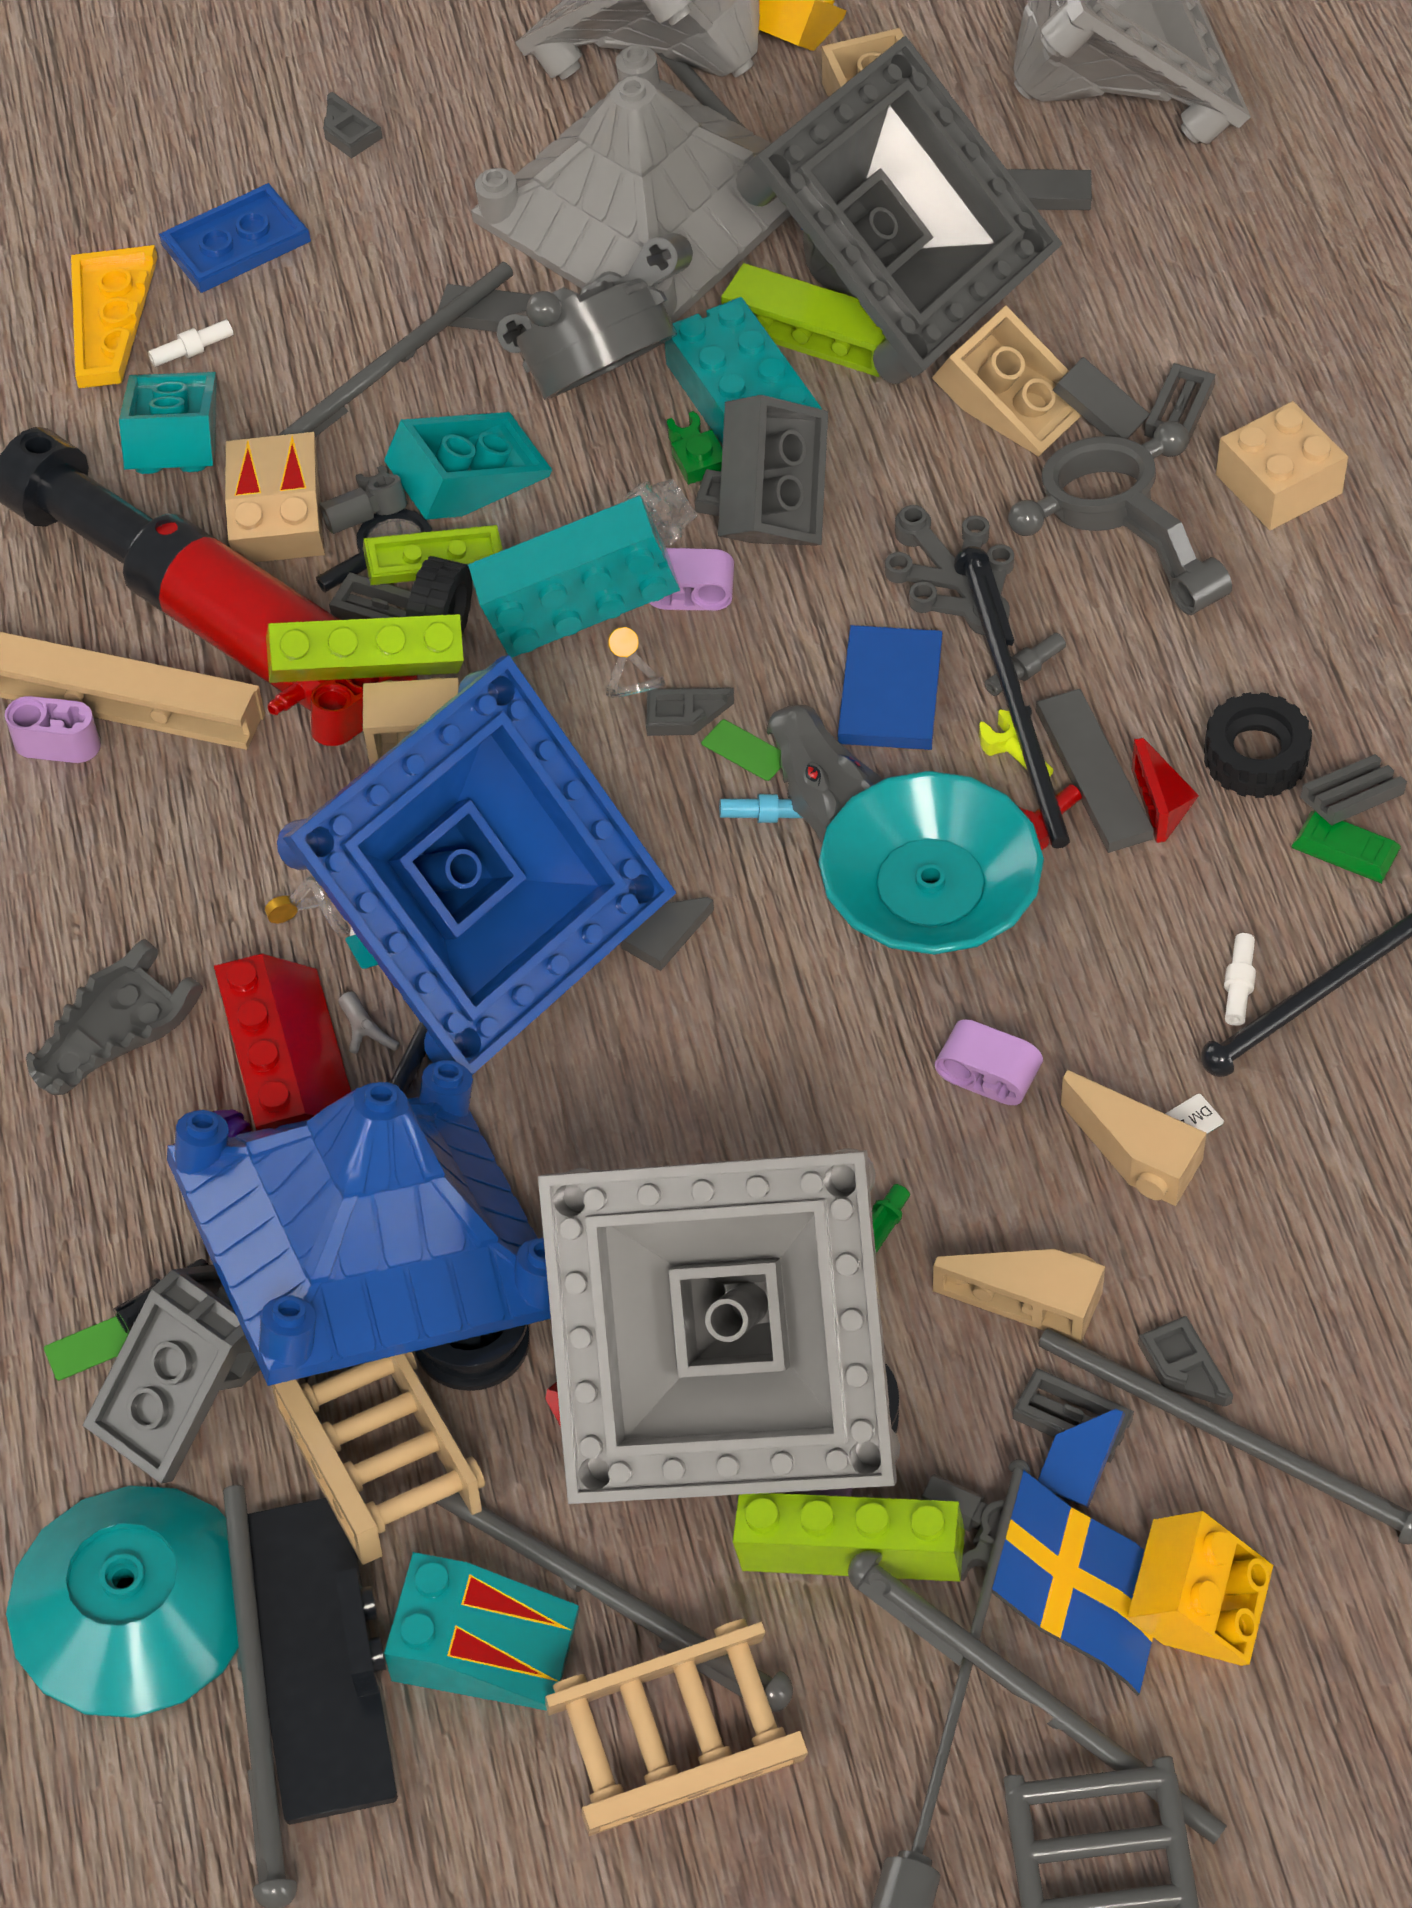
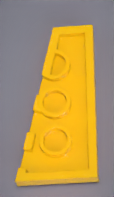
(107, 309)

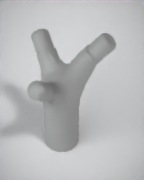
(362, 1024)

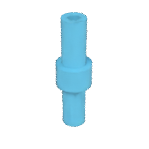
(765, 808)

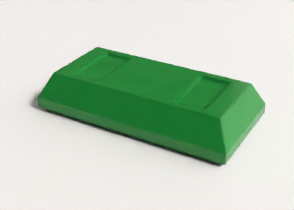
(1347, 847)

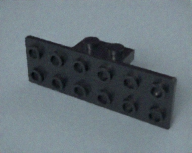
(319, 1664)

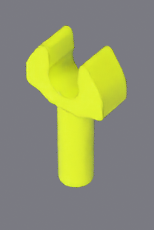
(996, 743)

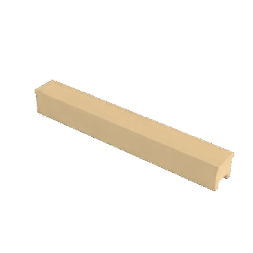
(132, 690)

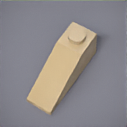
(1140, 1142)
(1026, 1286)

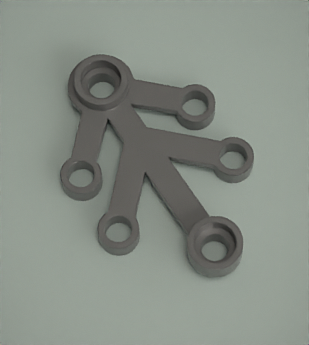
(914, 530)

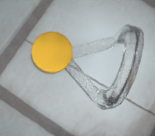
(624, 643)
(286, 907)

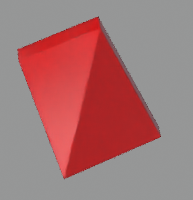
(1161, 788)

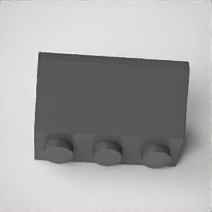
(773, 472)

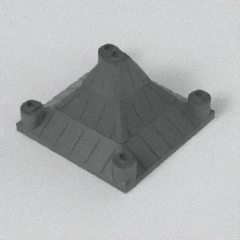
(902, 208)

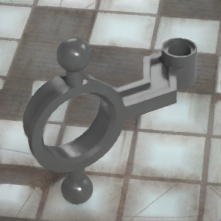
(1191, 582)

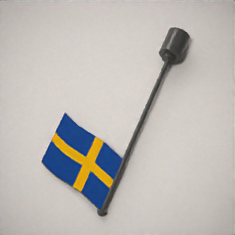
(1066, 1581)

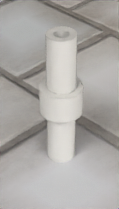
(190, 343)
(1240, 979)

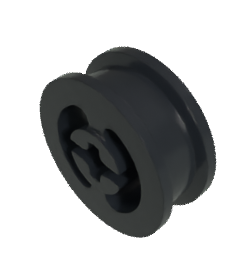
(472, 1367)

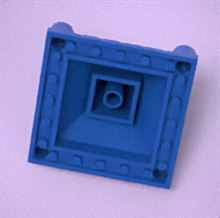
(480, 865)
(362, 1227)

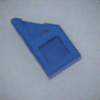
(1080, 1457)

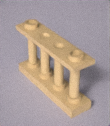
(344, 1481)
(717, 1763)

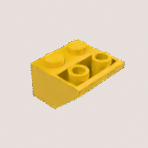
(800, 21)
(1200, 1588)

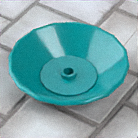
(937, 831)
(132, 1645)

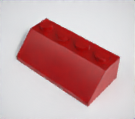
(281, 1038)

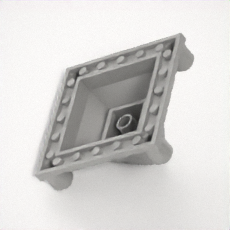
(700, 33)
(1132, 51)
(629, 173)
(718, 1328)

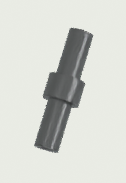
(1029, 661)

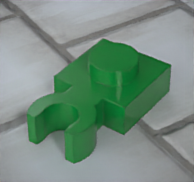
(694, 450)

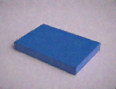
(234, 237)
(890, 687)

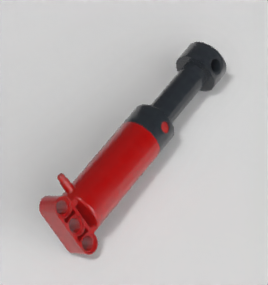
(179, 573)

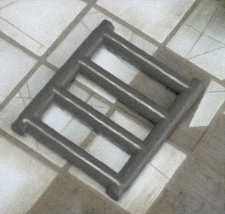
(1170, 1836)

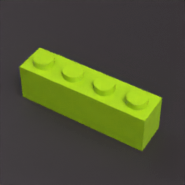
(808, 317)
(364, 648)
(828, 1531)

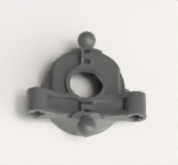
(604, 327)

